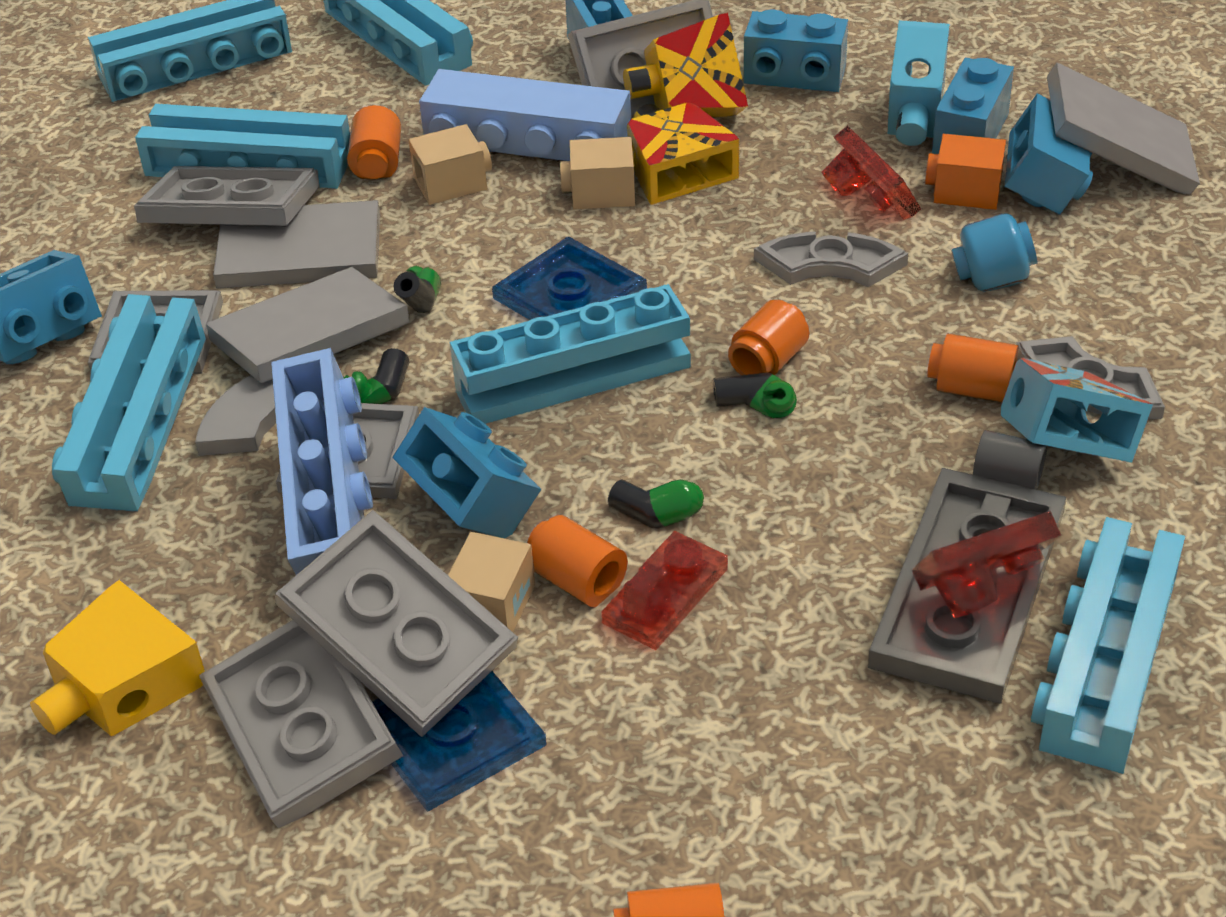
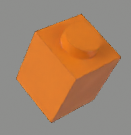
(967, 171)

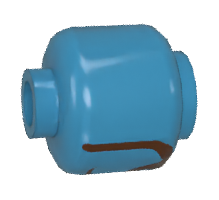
(995, 253)

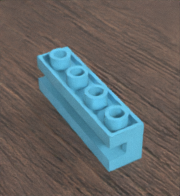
(409, 33)
(188, 46)
(244, 139)
(571, 354)
(129, 405)
(1109, 649)

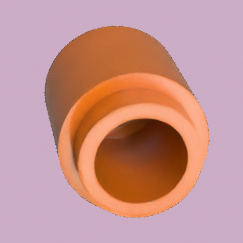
(768, 339)

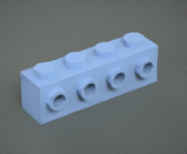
(523, 113)
(318, 453)

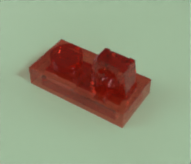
(861, 165)
(964, 567)
(665, 590)

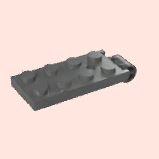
(977, 650)

